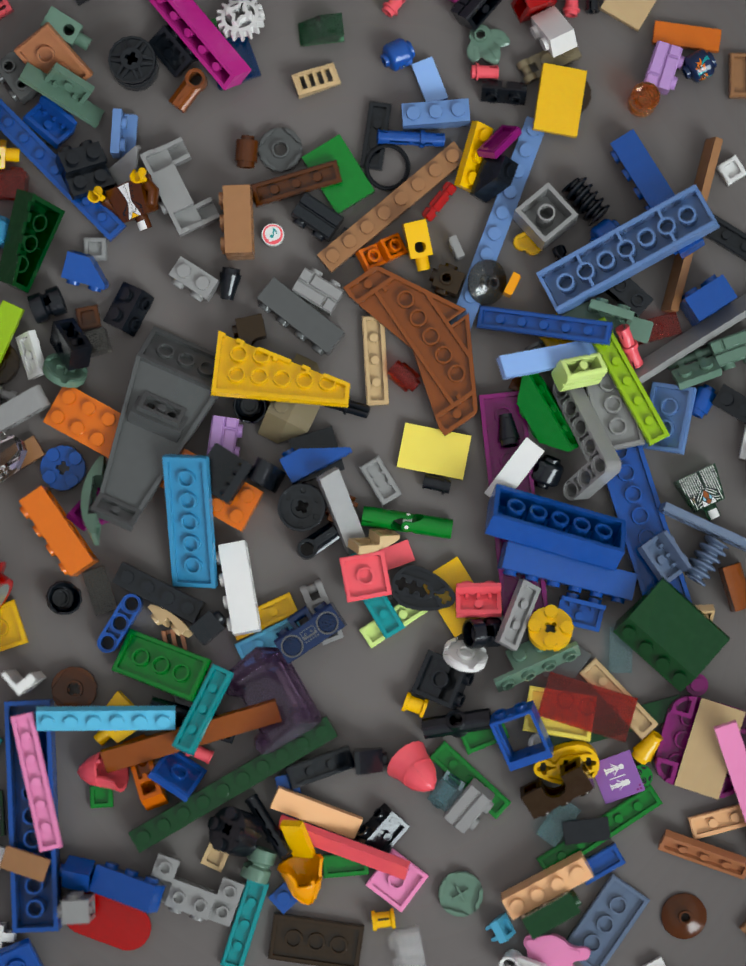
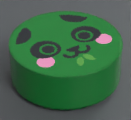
(645, 774)

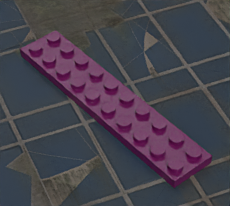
(496, 457)

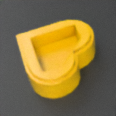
(524, 243)

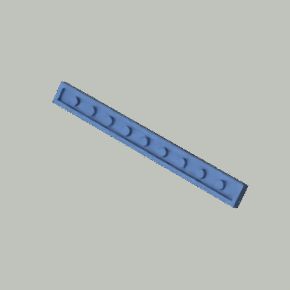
(502, 212)

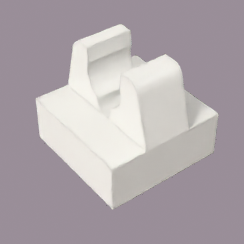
(6, 935)

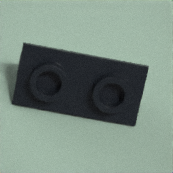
(513, 94)

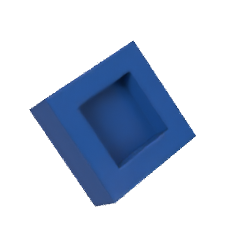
(282, 898)

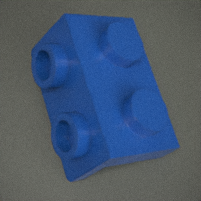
(51, 122)
(583, 613)

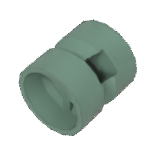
(258, 865)

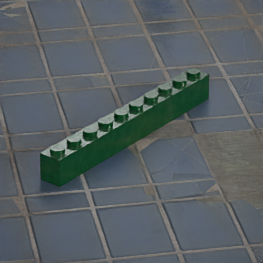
(229, 786)

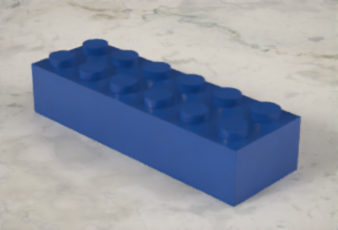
(555, 527)

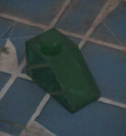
(321, 30)

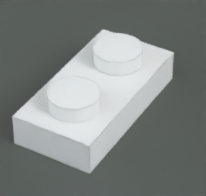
(31, 354)

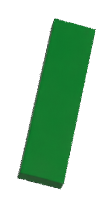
(452, 761)

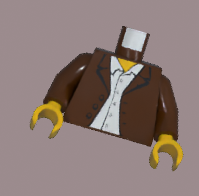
(131, 199)

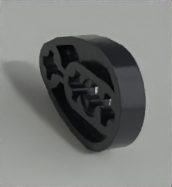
(415, 601)

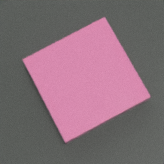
(396, 890)

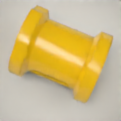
(415, 704)
(383, 915)

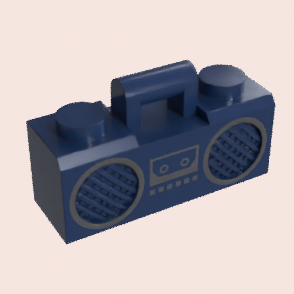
(301, 639)

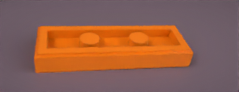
(687, 36)

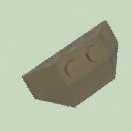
(288, 419)

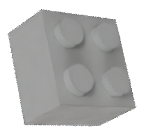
(545, 216)

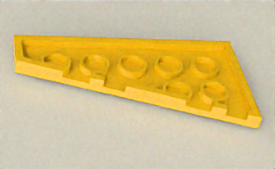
(267, 376)

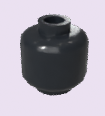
(547, 472)

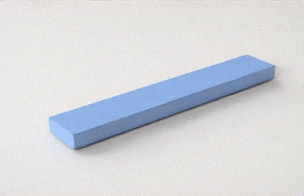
(540, 359)

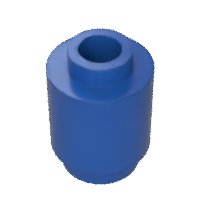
(703, 400)

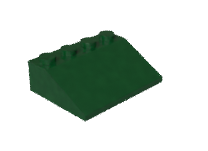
(671, 634)

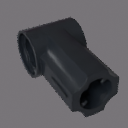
(319, 540)

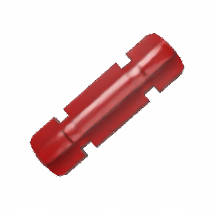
(439, 201)

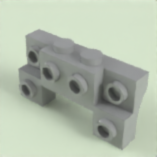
(176, 201)
(194, 898)

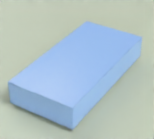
(429, 80)

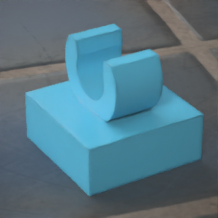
(502, 928)

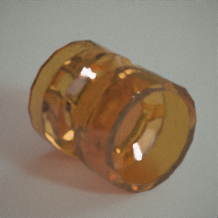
(643, 99)

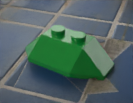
(544, 414)

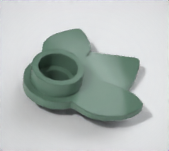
(488, 46)

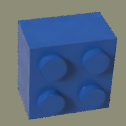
(709, 299)

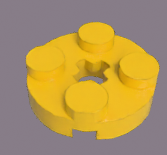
(550, 616)

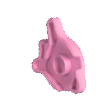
(554, 950)

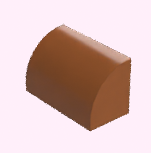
(734, 586)

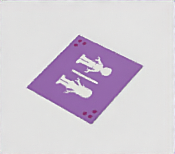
(618, 777)

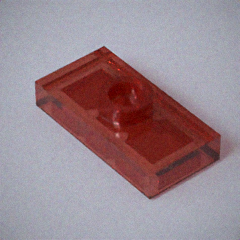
(664, 327)

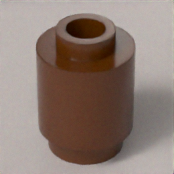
(246, 152)

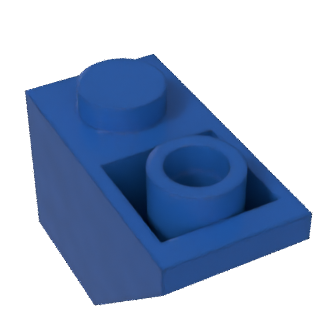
(85, 270)

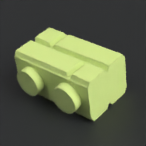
(579, 372)

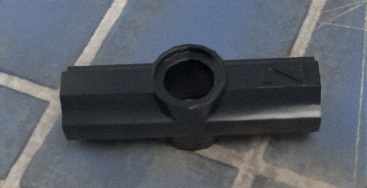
(443, 725)

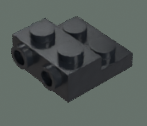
(84, 168)
(441, 682)

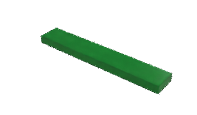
(618, 817)

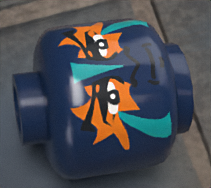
(699, 65)

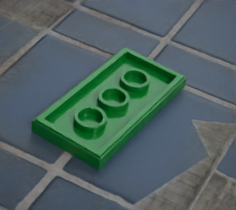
(161, 665)

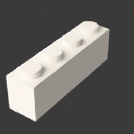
(239, 588)

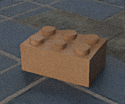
(237, 222)

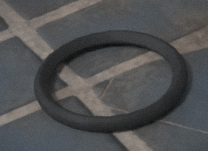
(366, 166)

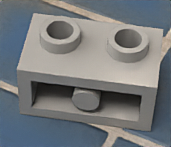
(194, 279)
(77, 908)

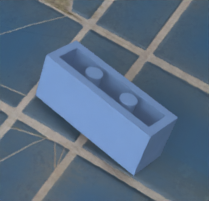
(435, 114)

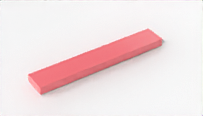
(355, 851)

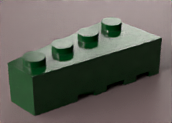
(28, 239)

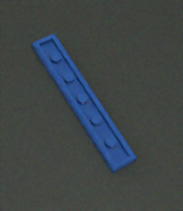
(545, 325)

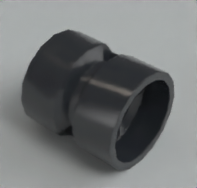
(39, 307)
(481, 632)

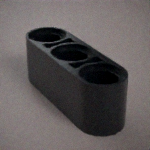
(266, 475)

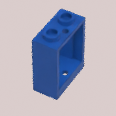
(527, 755)

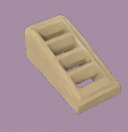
(313, 72)

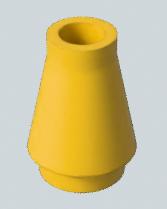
(646, 748)

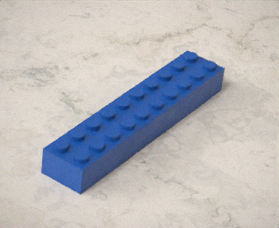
(32, 901)

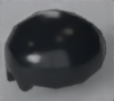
(250, 409)
(63, 598)

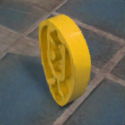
(567, 751)

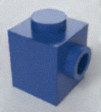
(77, 873)

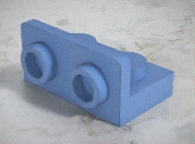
(123, 133)

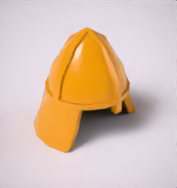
(302, 877)

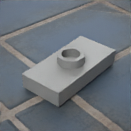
(380, 480)

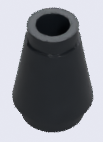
(229, 282)
(507, 433)

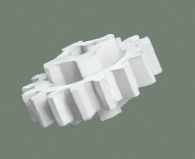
(240, 19)

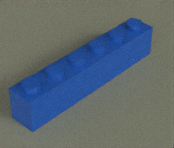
(646, 177)
(566, 571)

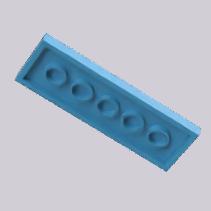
(190, 520)

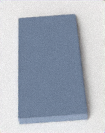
(608, 920)

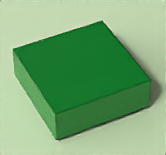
(101, 797)

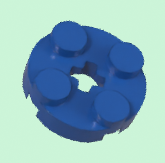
(70, 478)

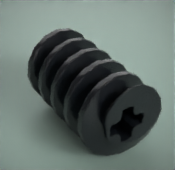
(586, 200)

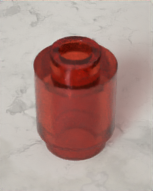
(404, 376)

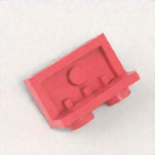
(478, 599)

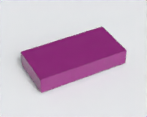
(499, 141)

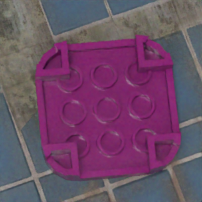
(675, 735)

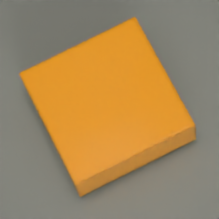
(511, 285)

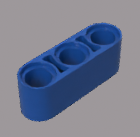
(110, 628)

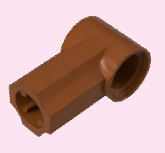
(187, 92)

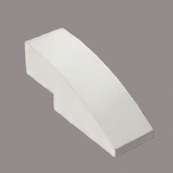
(517, 466)

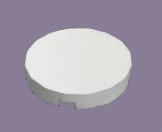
(464, 658)

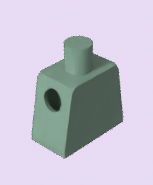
(63, 23)

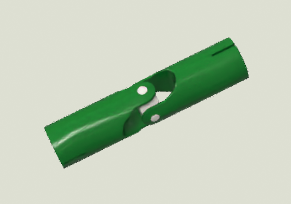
(411, 522)

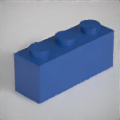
(127, 887)

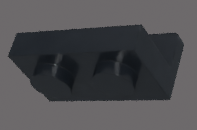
(128, 309)

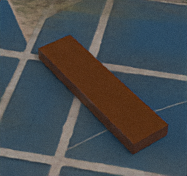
(296, 183)

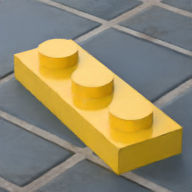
(470, 159)

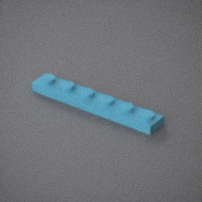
(105, 718)

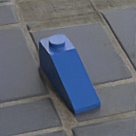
(307, 461)

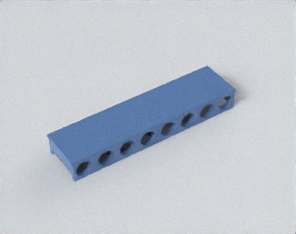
(627, 250)

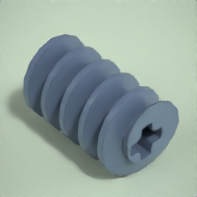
(705, 559)

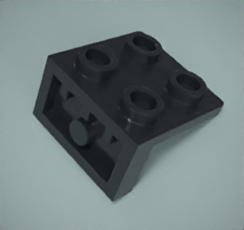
(227, 473)

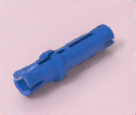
(410, 138)

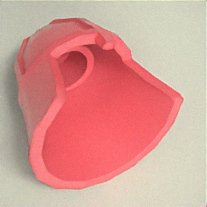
(413, 767)
(94, 773)

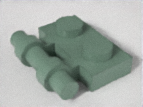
(696, 372)

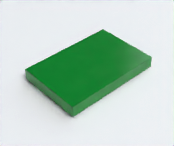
(355, 183)

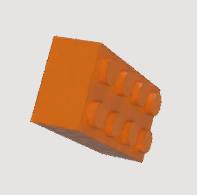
(59, 532)

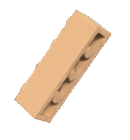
(546, 885)

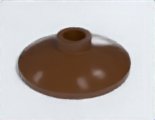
(673, 910)

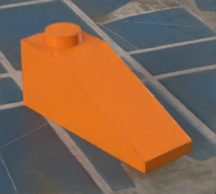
(149, 792)

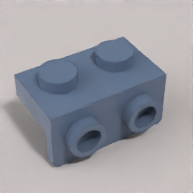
(664, 556)

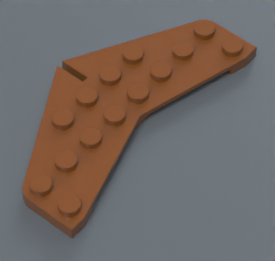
(423, 325)

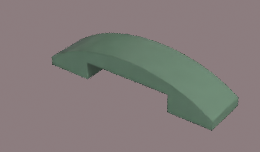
(89, 492)

